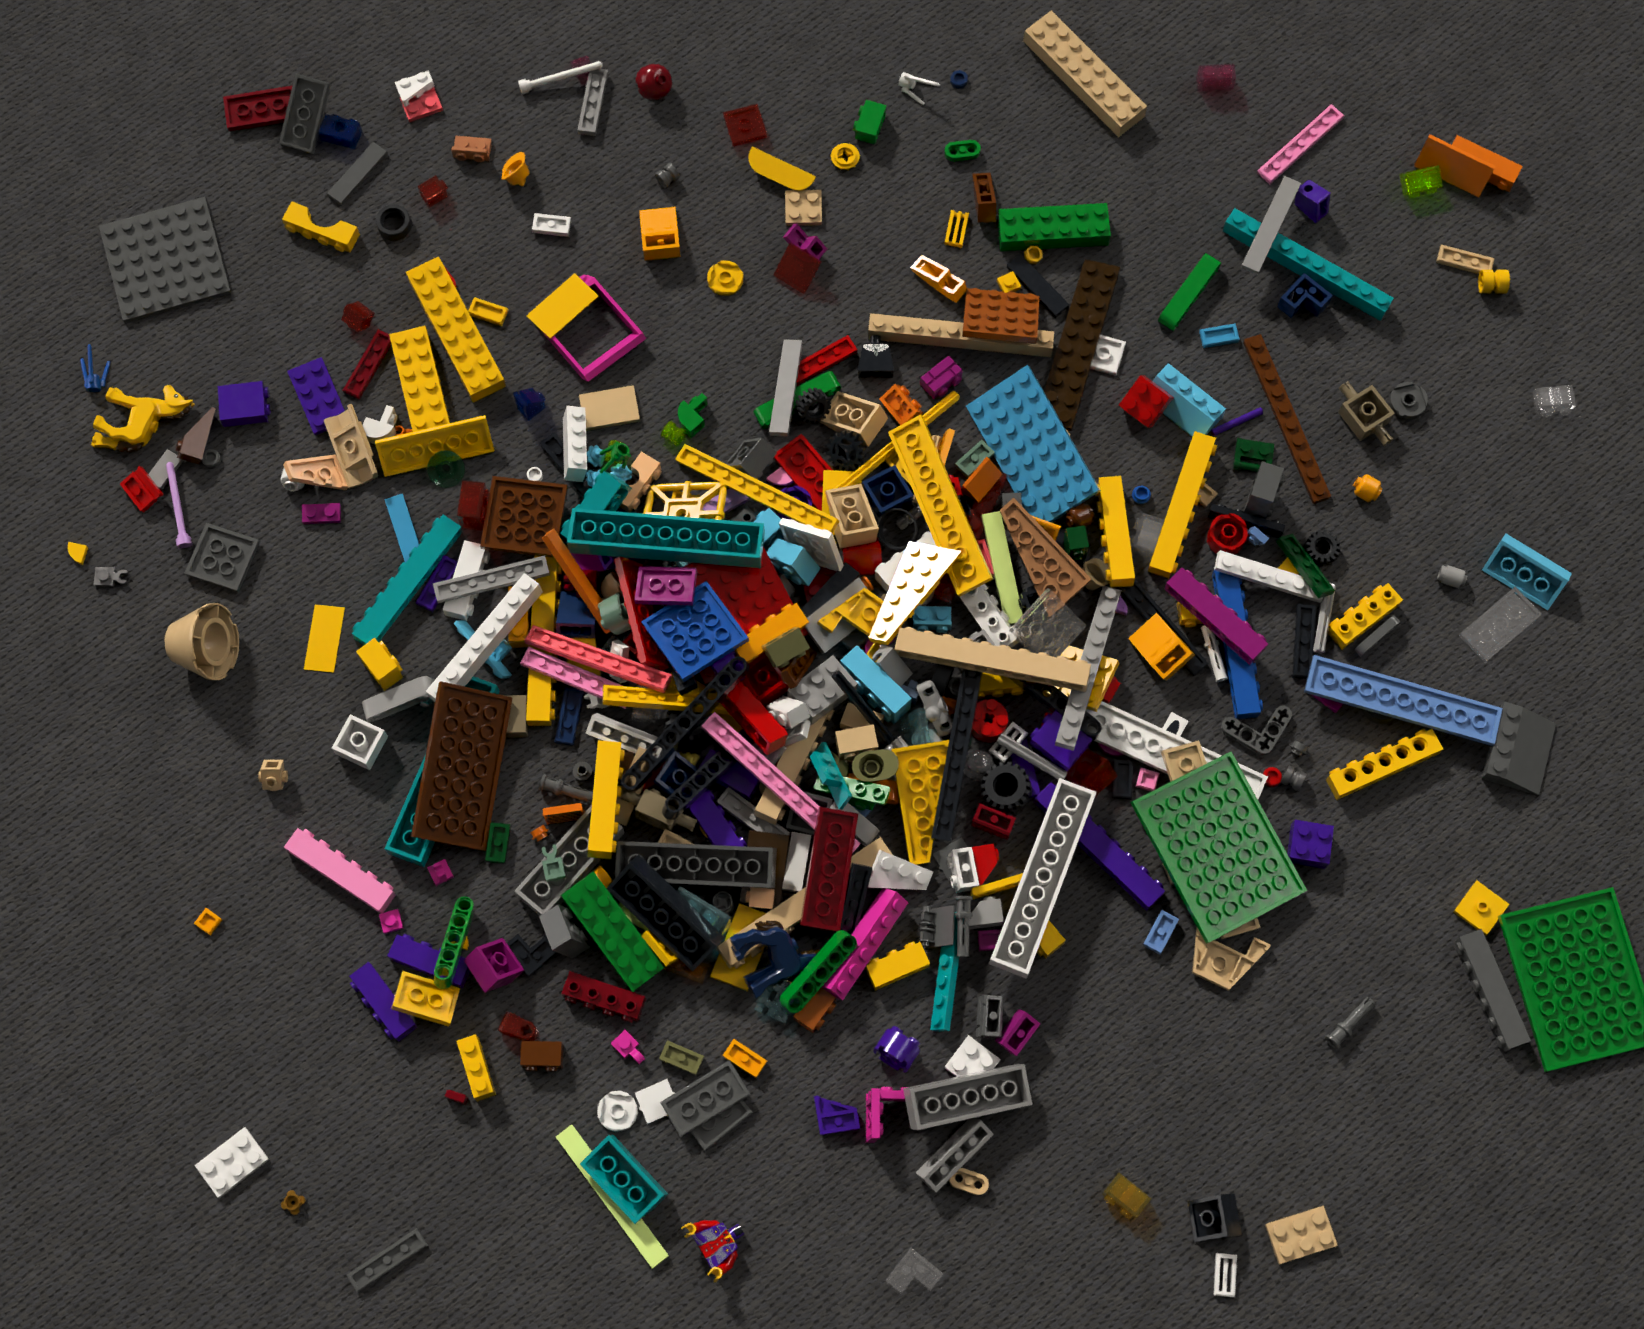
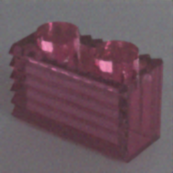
(1216, 77)

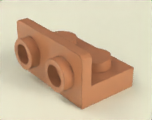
(471, 148)

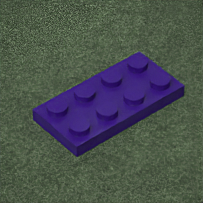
(316, 393)

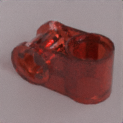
(514, 1027)

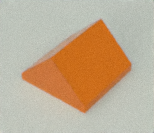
(981, 480)

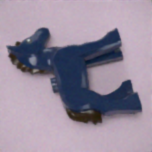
(781, 953)

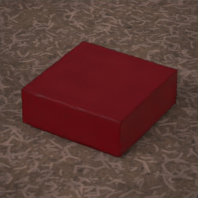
(456, 1097)

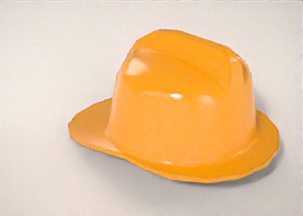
(515, 170)

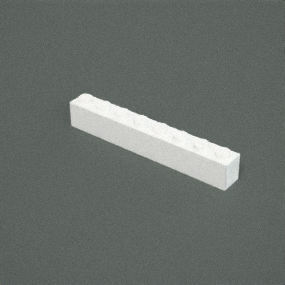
(489, 634)

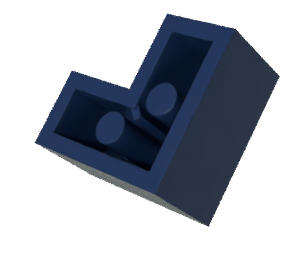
(1305, 293)

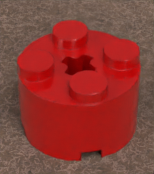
(1223, 525)
(993, 711)

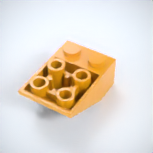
(659, 233)
(1161, 647)

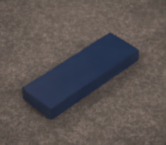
(569, 716)

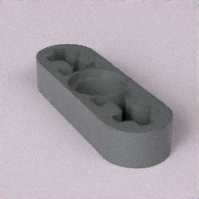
(1377, 635)

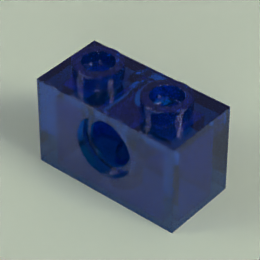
(330, 131)

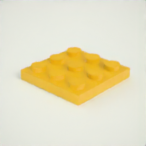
(1102, 681)

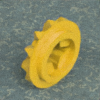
(850, 150)

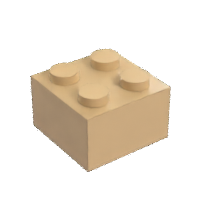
(855, 741)

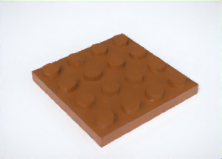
(1001, 316)

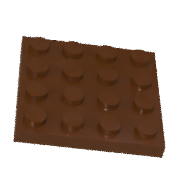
(521, 514)

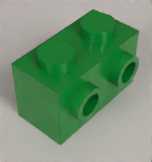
(870, 121)

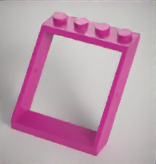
(615, 352)

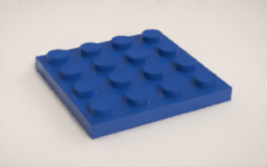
(696, 633)

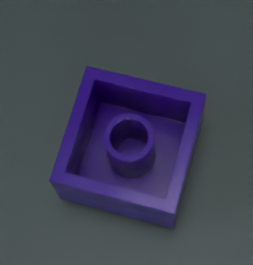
(1310, 844)

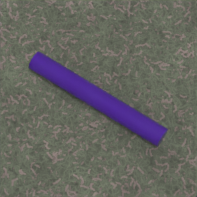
(1237, 421)

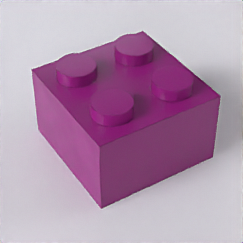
(493, 965)

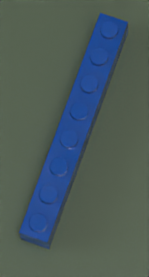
(1240, 674)

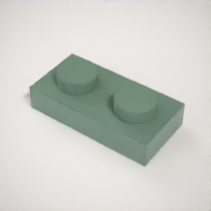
(974, 458)

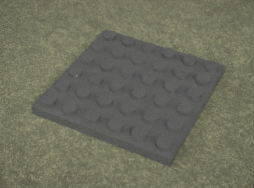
(164, 259)

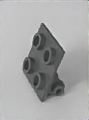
(938, 926)

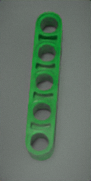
(1189, 291)
(826, 382)
(450, 950)
(808, 974)

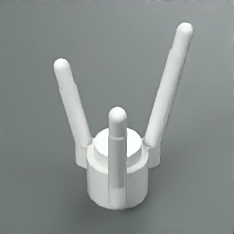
(909, 81)

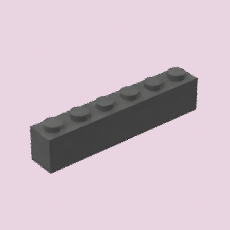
(1492, 990)

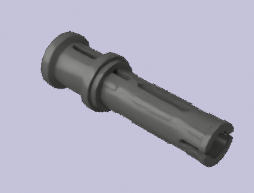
(559, 787)
(963, 951)
(1345, 1028)

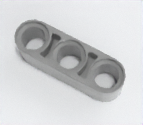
(865, 829)

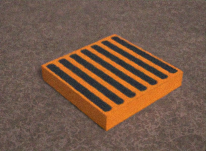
(563, 813)

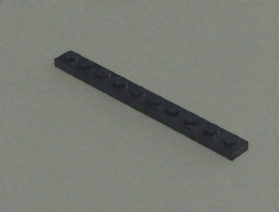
(956, 756)

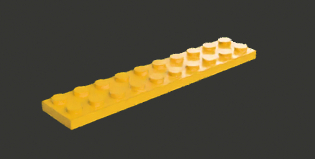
(940, 503)

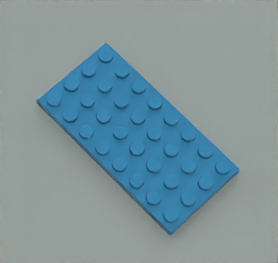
(1033, 446)

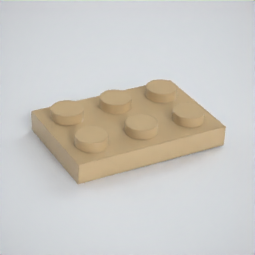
(1301, 1235)

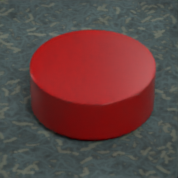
(1274, 777)

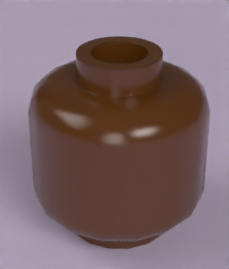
(1079, 516)

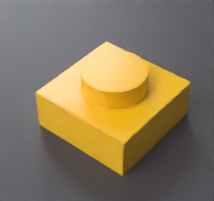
(1008, 283)

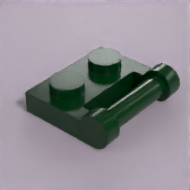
(1252, 451)

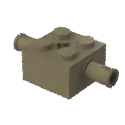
(1366, 413)
(649, 810)

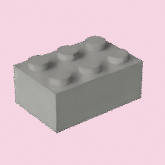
(820, 690)

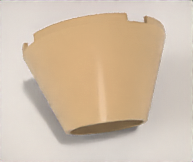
(204, 641)

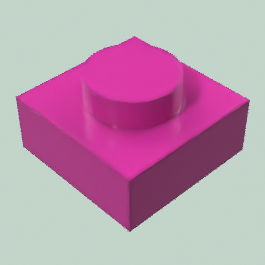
(391, 921)

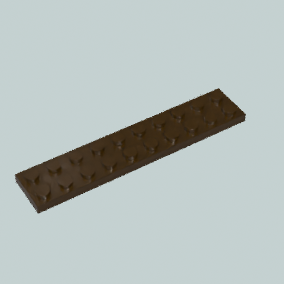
(1080, 339)

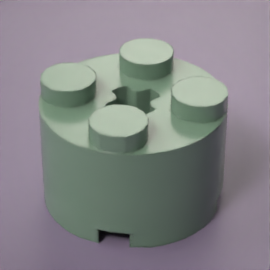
(614, 614)

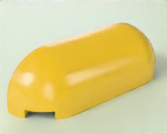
(779, 170)

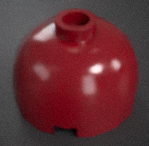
(654, 81)

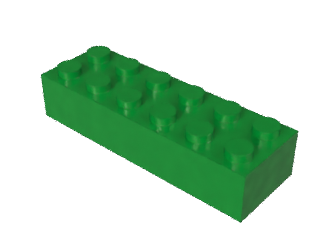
(1054, 226)
(612, 931)

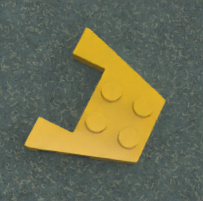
(860, 611)

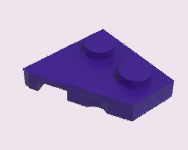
(835, 1116)

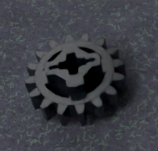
(854, 450)

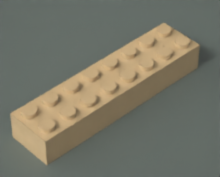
(1085, 73)

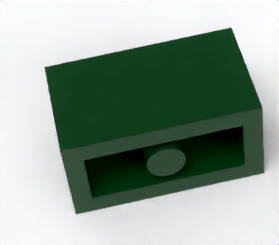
(1076, 543)

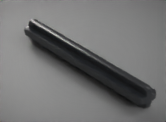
(862, 706)

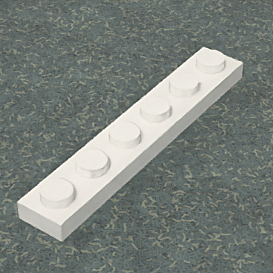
(1264, 575)

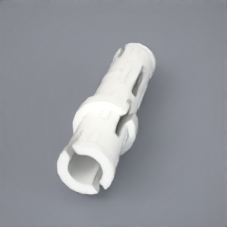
(1220, 673)

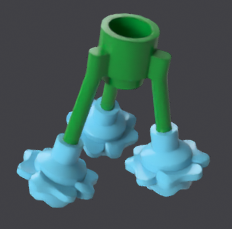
(596, 456)

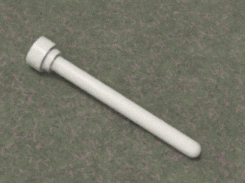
(527, 85)

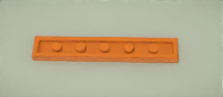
(574, 573)

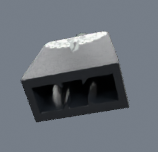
(875, 360)

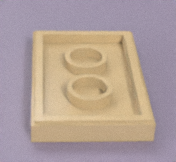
(610, 407)

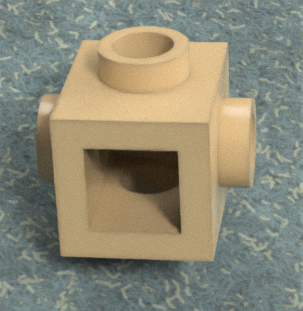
(273, 775)

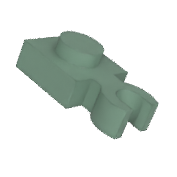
(553, 866)

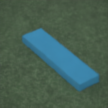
(402, 524)

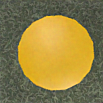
(720, 280)

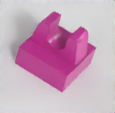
(440, 872)

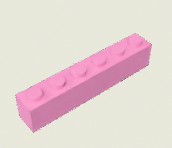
(340, 871)

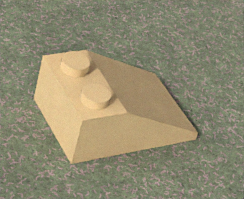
(855, 415)
(855, 515)

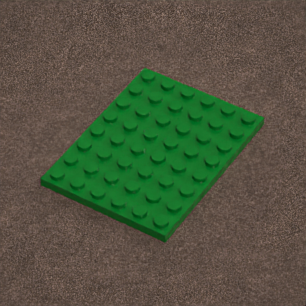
(1218, 847)
(1577, 978)

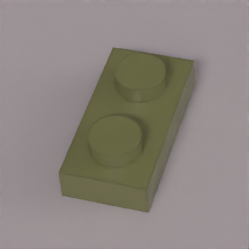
(681, 1057)

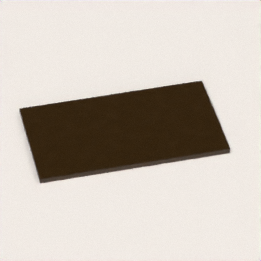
(770, 840)

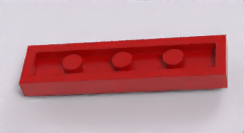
(825, 358)

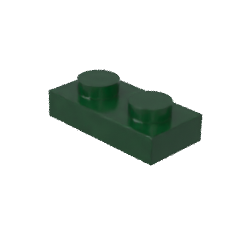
(498, 843)

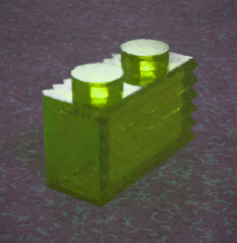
(1421, 180)

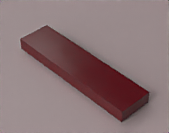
(368, 365)

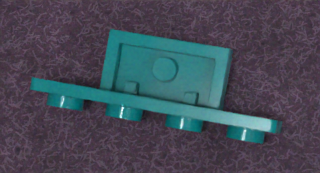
(830, 775)

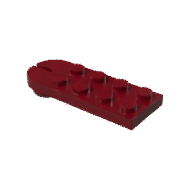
(256, 108)

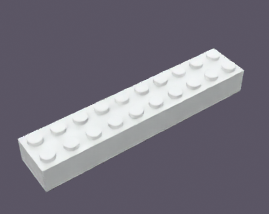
(1042, 878)

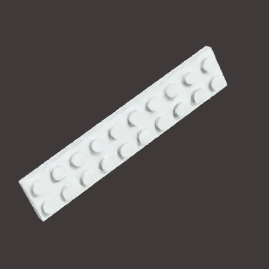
(1146, 741)

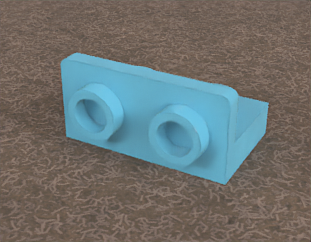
(932, 618)

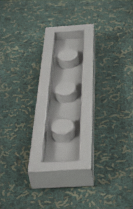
(592, 102)
(744, 812)

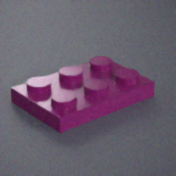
(665, 586)

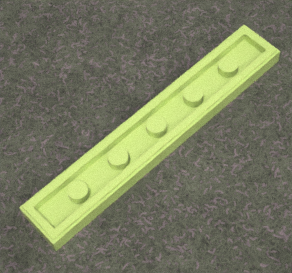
(1002, 565)

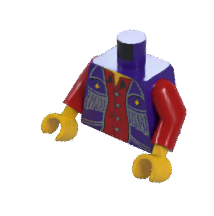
(716, 1244)

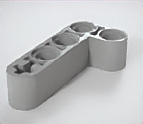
(397, 699)

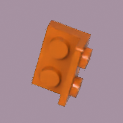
(900, 404)

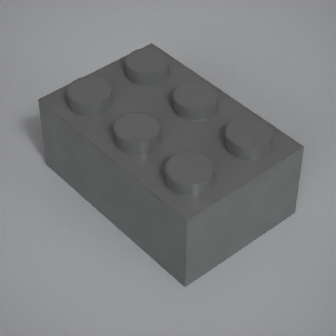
(1265, 490)

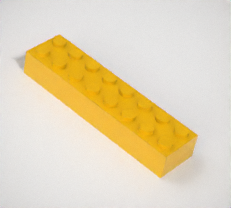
(455, 329)

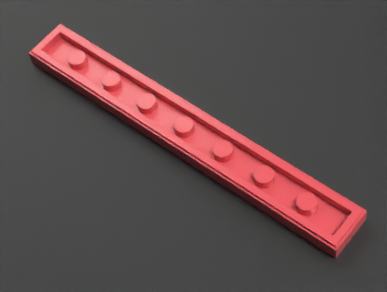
(598, 659)

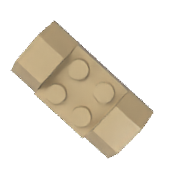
(351, 447)

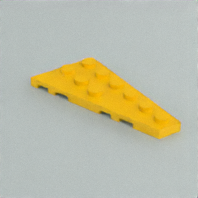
(918, 789)

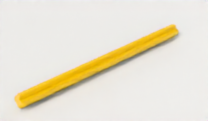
(889, 449)

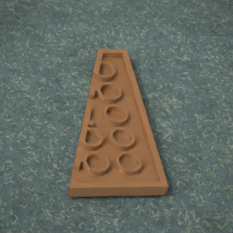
(1042, 556)

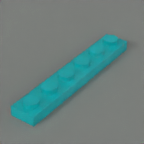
(945, 985)

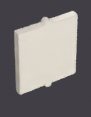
(650, 1099)

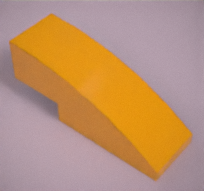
(939, 278)

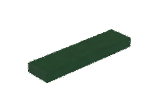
(1305, 566)

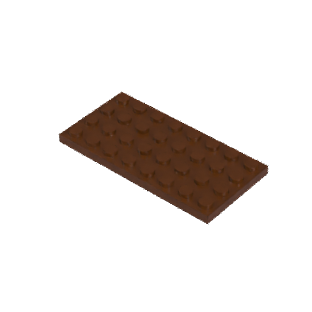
(461, 766)

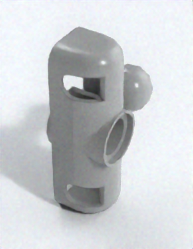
(935, 708)

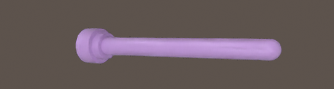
(183, 539)

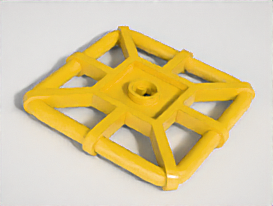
(690, 506)

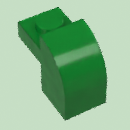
(689, 417)

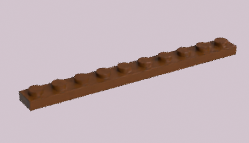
(1287, 419)

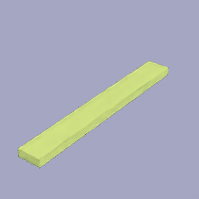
(638, 1232)

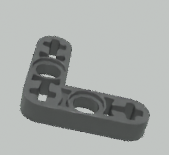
(1258, 737)

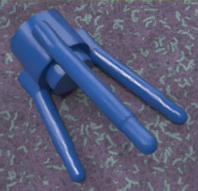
(92, 381)

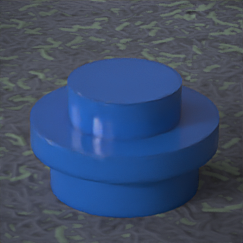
(1141, 494)

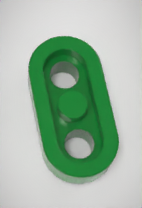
(961, 149)

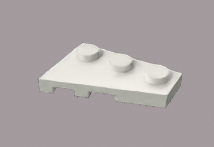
(897, 873)

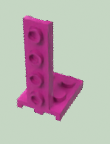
(874, 1109)

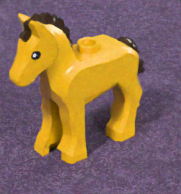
(142, 419)

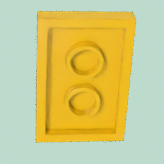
(424, 1000)

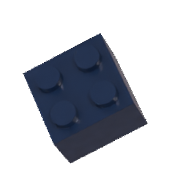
(887, 491)

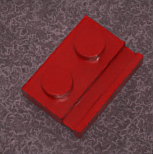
(141, 489)

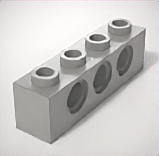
(954, 1153)

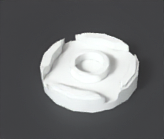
(623, 1116)

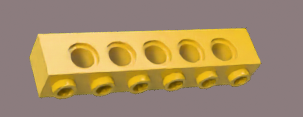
(1426, 739)

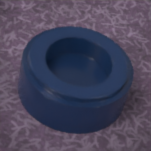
(958, 79)

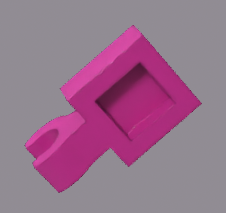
(627, 1045)

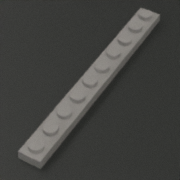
(1092, 654)

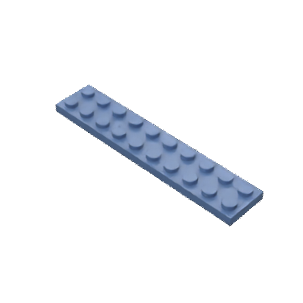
(1403, 700)

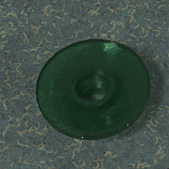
(442, 477)

